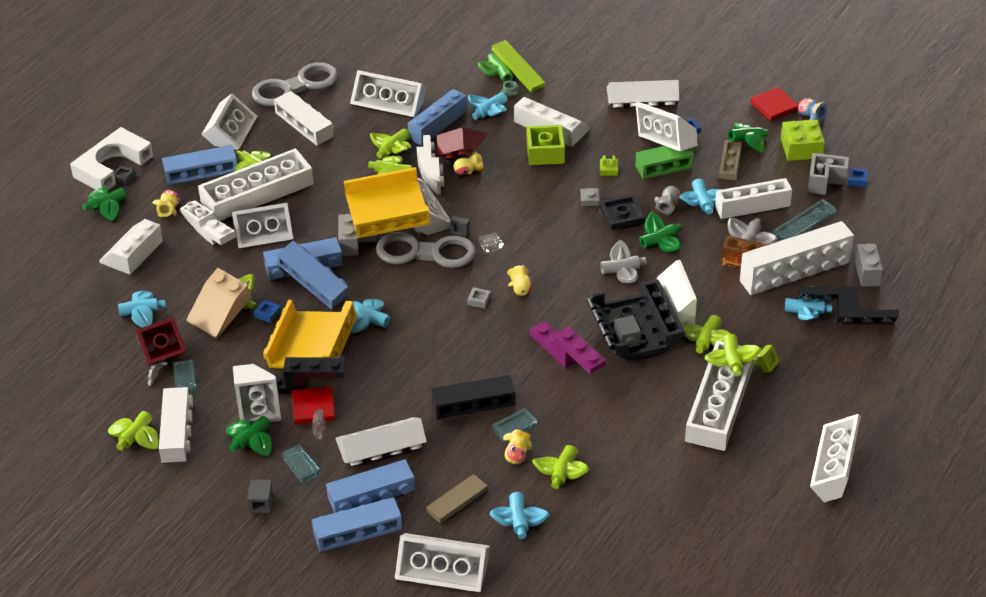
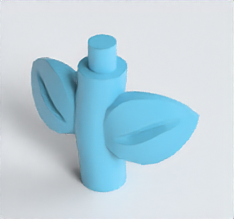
(487, 106)
(700, 196)
(141, 308)
(807, 310)
(369, 313)
(518, 516)

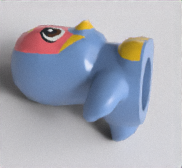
(813, 109)

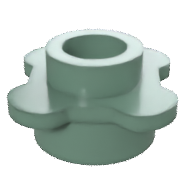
(510, 88)

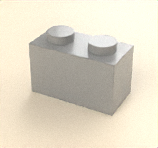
(868, 265)

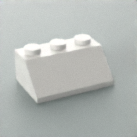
(229, 123)
(262, 225)
(134, 247)
(679, 292)
(256, 393)

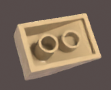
(218, 303)

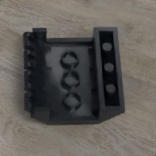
(653, 314)

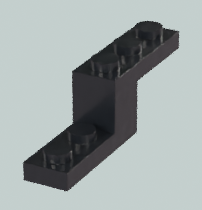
(847, 305)
(298, 370)

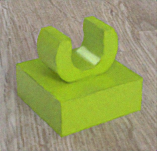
(608, 167)
(767, 359)

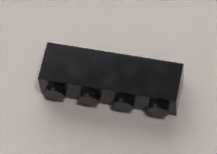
(473, 396)

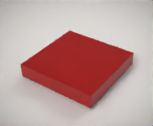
(774, 103)
(309, 400)

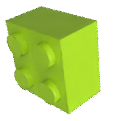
(802, 139)
(545, 144)

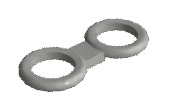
(296, 84)
(425, 250)

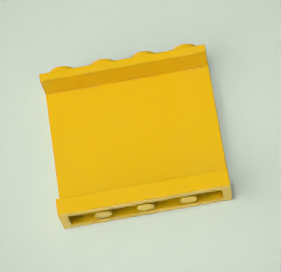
(386, 202)
(309, 334)

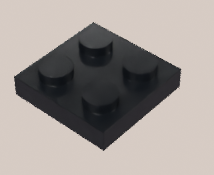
(622, 211)

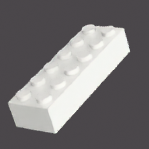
(256, 184)
(796, 258)
(717, 405)

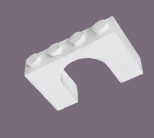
(118, 144)

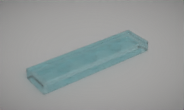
(805, 220)

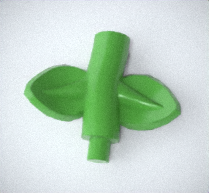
(496, 66)

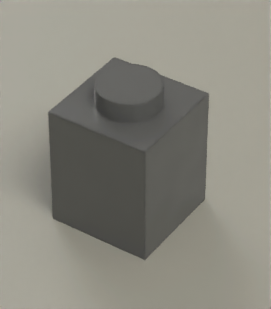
(627, 330)
(260, 496)

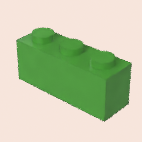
(663, 161)

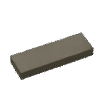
(730, 160)
(456, 498)

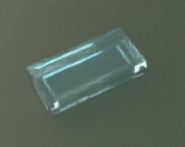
(185, 375)
(520, 420)
(300, 463)

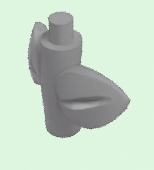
(751, 232)
(622, 263)

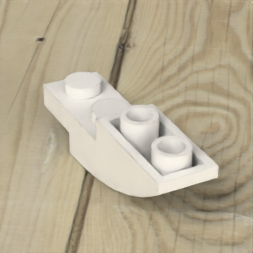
(429, 165)
(206, 224)

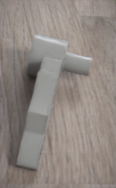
(153, 372)

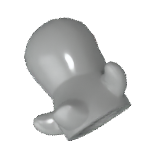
(669, 199)

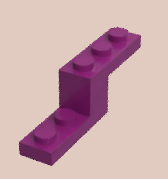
(567, 347)

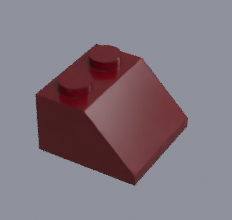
(459, 142)
(160, 341)

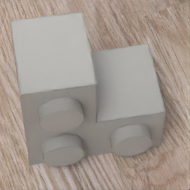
(826, 170)
(347, 236)

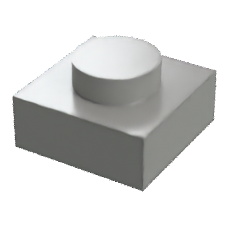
(589, 197)

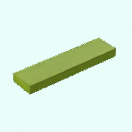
(518, 66)

